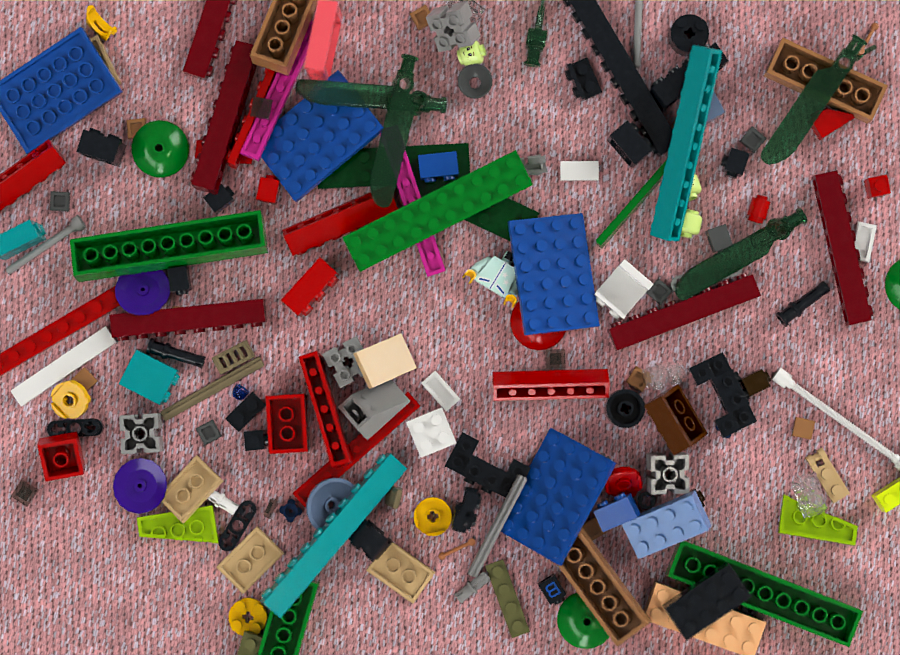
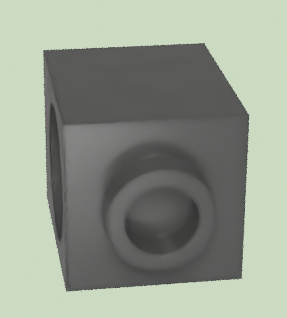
(719, 238)

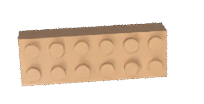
(732, 631)

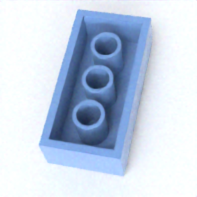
(667, 524)

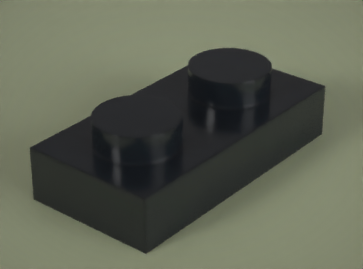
(245, 411)

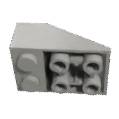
(373, 407)

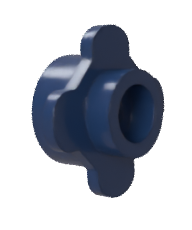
(290, 515)

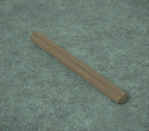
(212, 388)

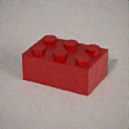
(310, 288)
(287, 423)

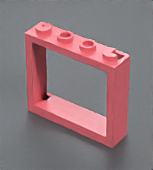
(323, 40)

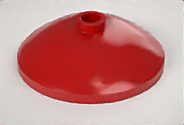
(534, 342)

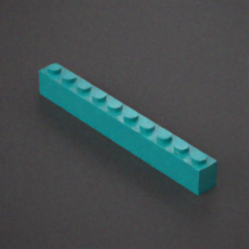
(685, 142)
(333, 534)

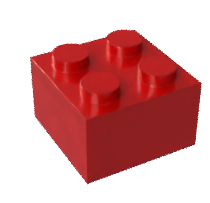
(61, 456)

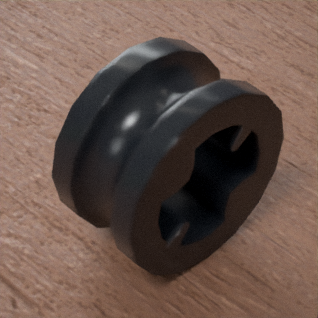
(86, 431)
(640, 499)

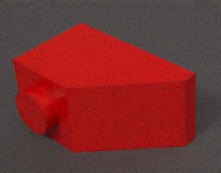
(829, 121)

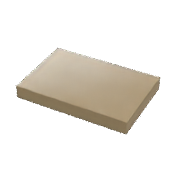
(385, 361)
(191, 489)
(250, 560)
(401, 572)

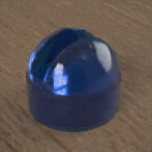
(238, 393)

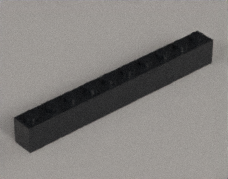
(623, 73)

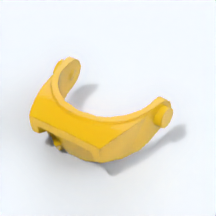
(93, 17)

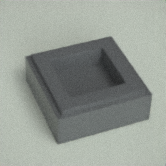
(752, 139)
(60, 201)
(659, 291)
(208, 432)

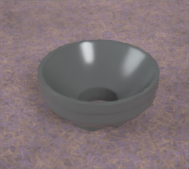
(480, 72)

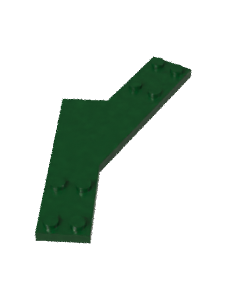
(493, 219)

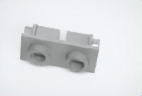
(535, 165)

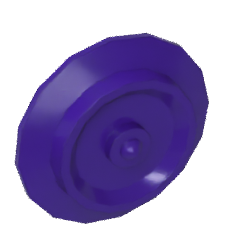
(142, 292)
(140, 485)

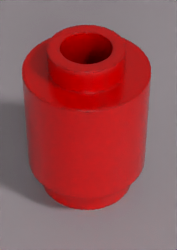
(758, 209)

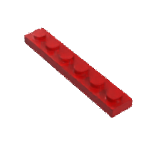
(234, 155)

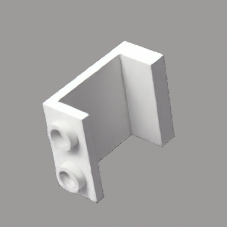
(622, 290)

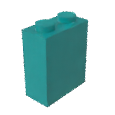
(21, 238)
(149, 377)

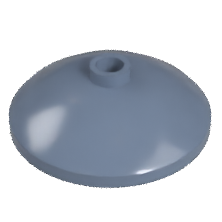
(324, 492)

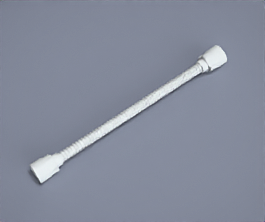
(784, 379)

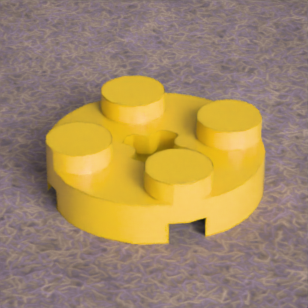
(77, 392)
(441, 522)
(256, 610)

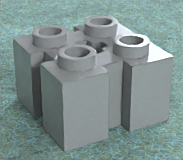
(453, 26)
(335, 357)
(133, 442)
(676, 481)

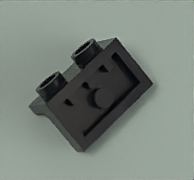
(583, 79)

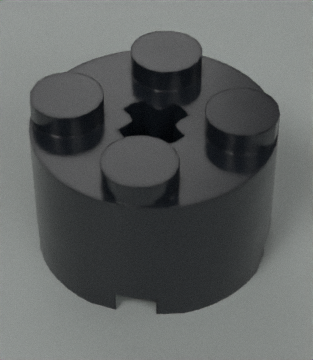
(688, 23)
(634, 413)
(370, 539)

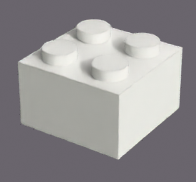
(431, 432)

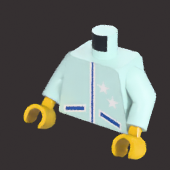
(496, 276)

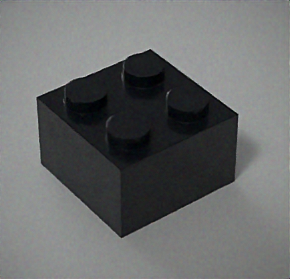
(630, 143)
(101, 148)

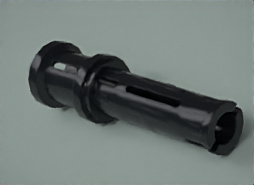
(796, 308)
(167, 351)

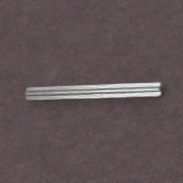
(497, 525)

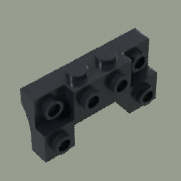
(729, 391)
(481, 472)
(464, 511)

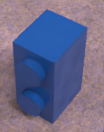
(438, 166)
(616, 512)

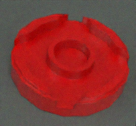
(624, 480)

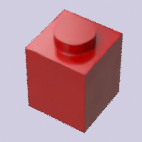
(877, 186)
(268, 189)

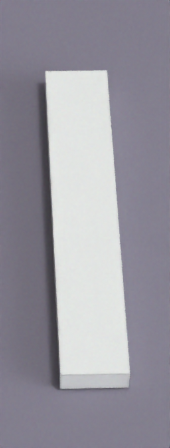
(63, 366)

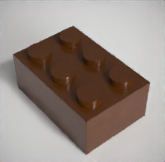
(675, 419)

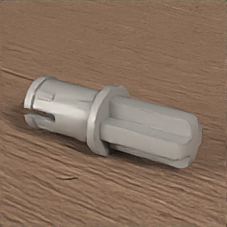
(472, 587)

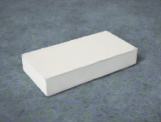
(579, 170)
(864, 240)
(440, 391)

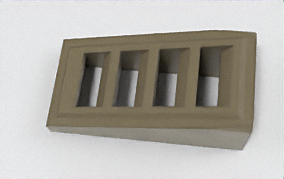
(216, 359)
(393, 497)

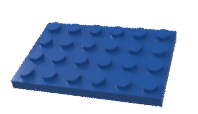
(56, 90)
(316, 141)
(553, 274)
(557, 496)

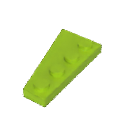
(818, 527)
(198, 528)

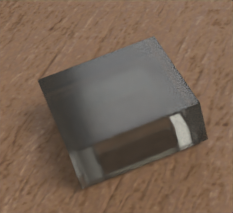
(261, 108)
(555, 358)
(24, 493)
(271, 508)

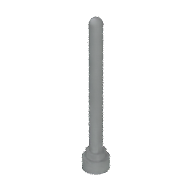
(637, 33)
(75, 225)

